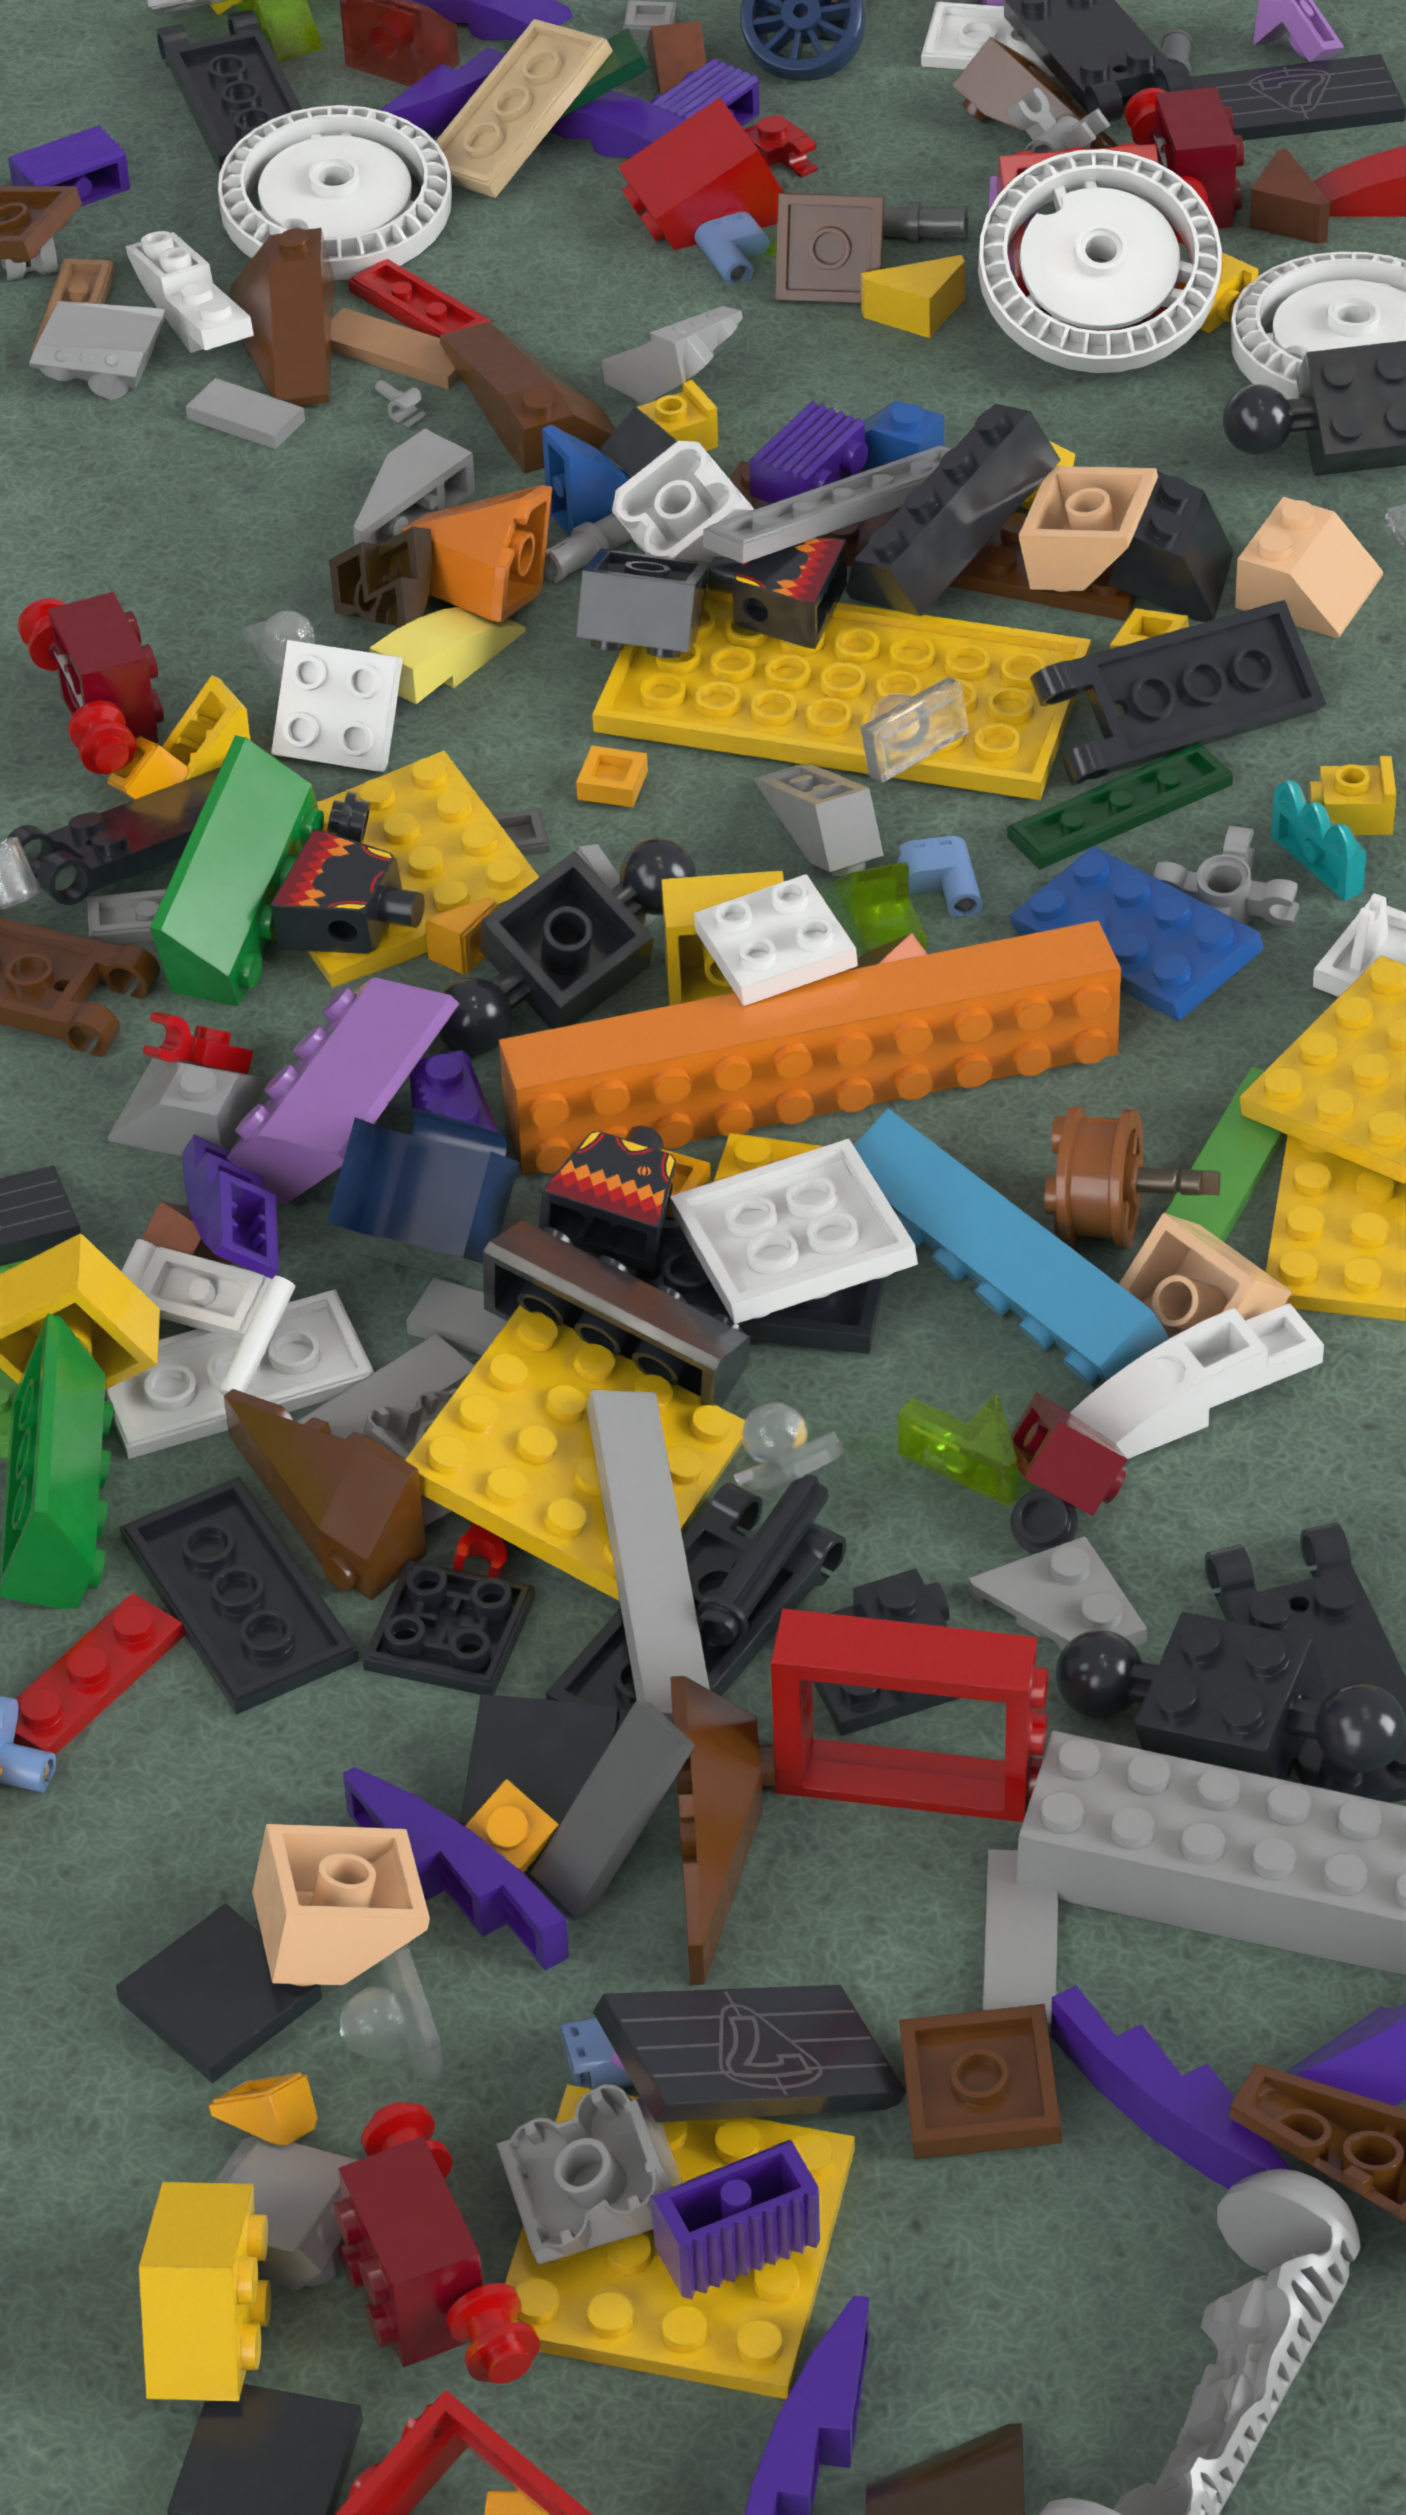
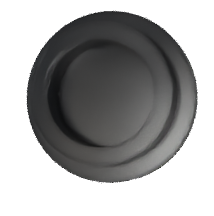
(349, 818)
(1043, 1521)

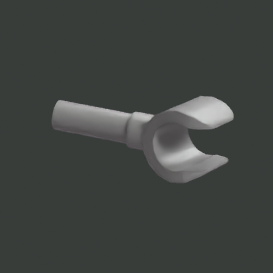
(401, 403)

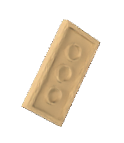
(519, 104)

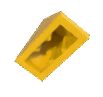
(914, 295)
(208, 729)

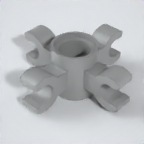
(1050, 133)
(1227, 884)

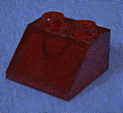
(397, 39)

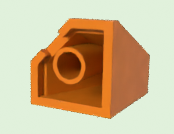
(490, 552)

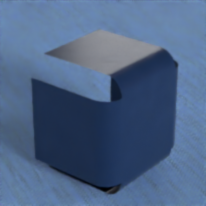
(427, 1189)

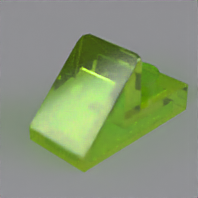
(286, 26)
(880, 905)
(970, 1453)

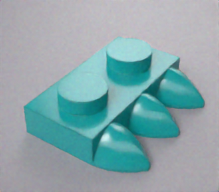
(1316, 842)

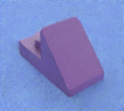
(1308, 28)

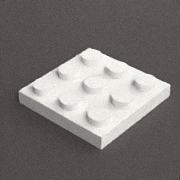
(793, 1231)

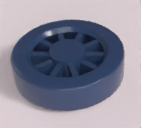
(803, 23)

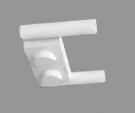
(214, 1300)

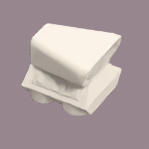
(676, 500)

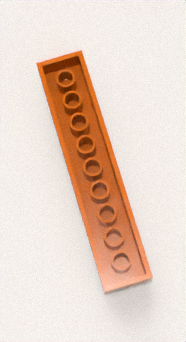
(816, 1047)

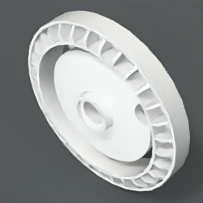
(342, 174)
(1109, 210)
(1316, 306)

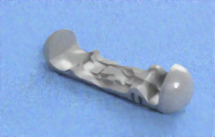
(1262, 2335)

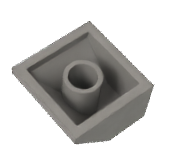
(183, 1101)

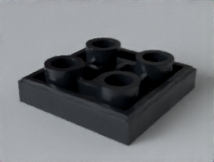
(449, 1628)
(538, 1747)
(214, 1994)
(267, 2455)

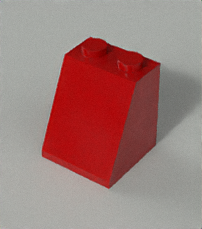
(699, 175)

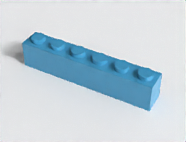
(1007, 1254)

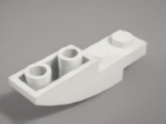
(184, 286)
(1212, 1362)

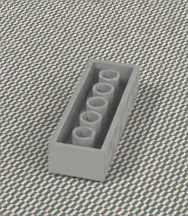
(1218, 1851)

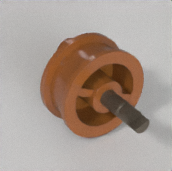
(1104, 1177)

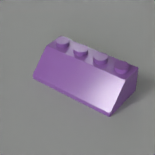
(340, 1075)

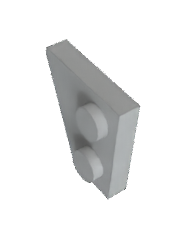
(1061, 1594)

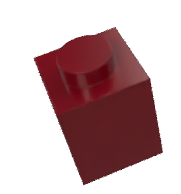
(1067, 1456)

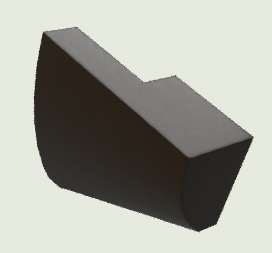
(384, 580)
(965, 2480)

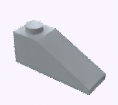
(414, 481)
(825, 816)

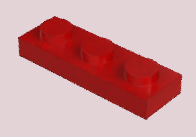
(94, 1673)

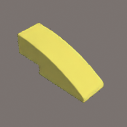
(444, 649)

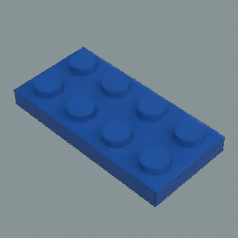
(1165, 941)

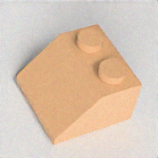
(1082, 523)
(1310, 563)
(1195, 1275)
(335, 1900)

